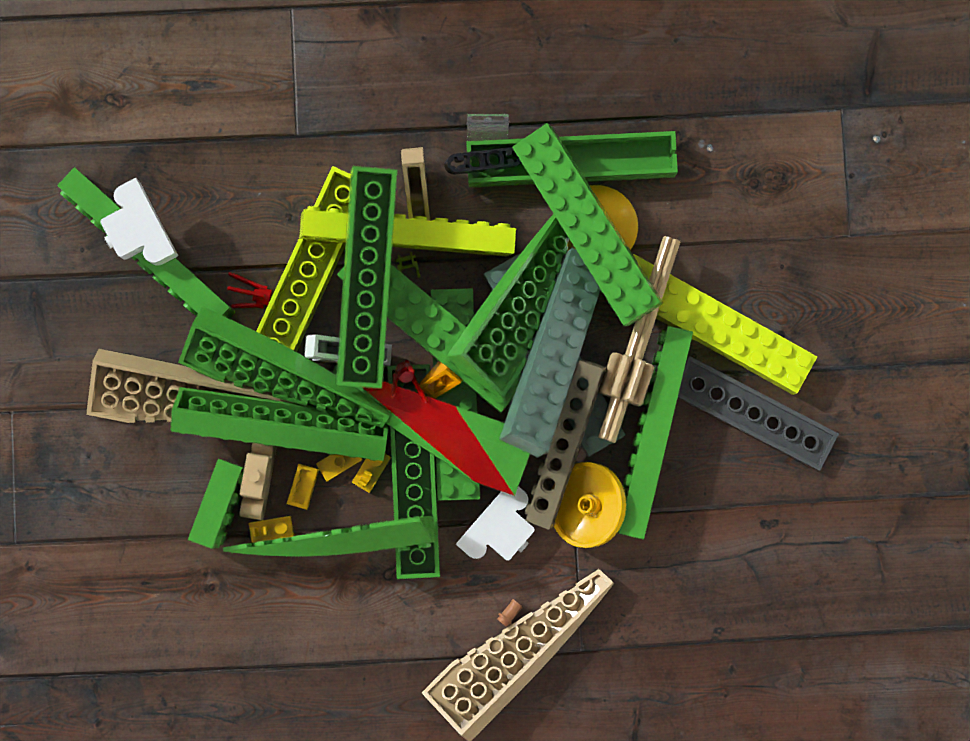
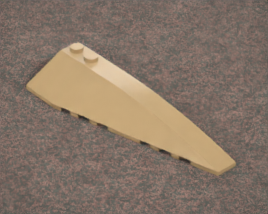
(489, 677)

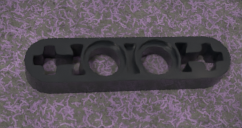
(484, 163)

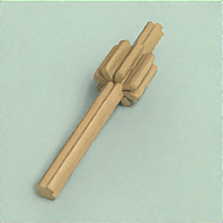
(627, 374)

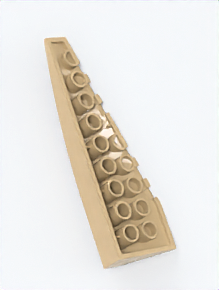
(146, 389)

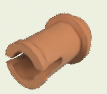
(509, 613)

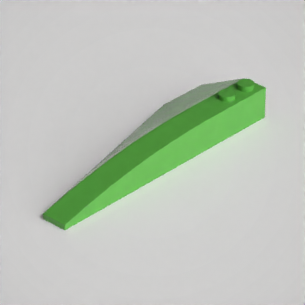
(358, 539)

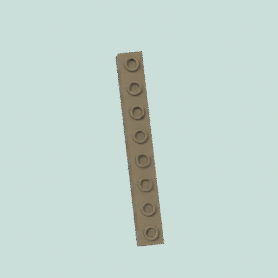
(547, 516)

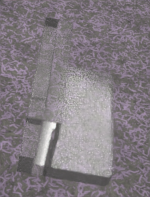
(487, 127)

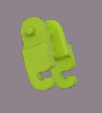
(410, 257)

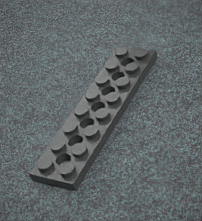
(767, 408)

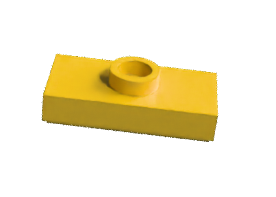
(335, 465)
(303, 486)

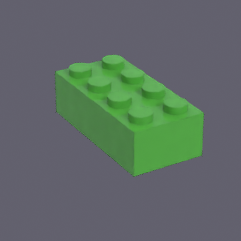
(218, 505)

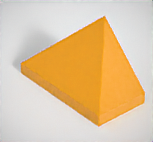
(439, 380)

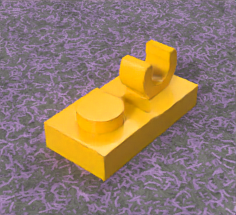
(370, 473)
(271, 529)

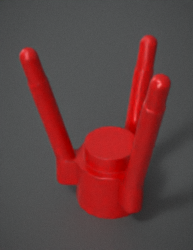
(261, 295)
(405, 374)

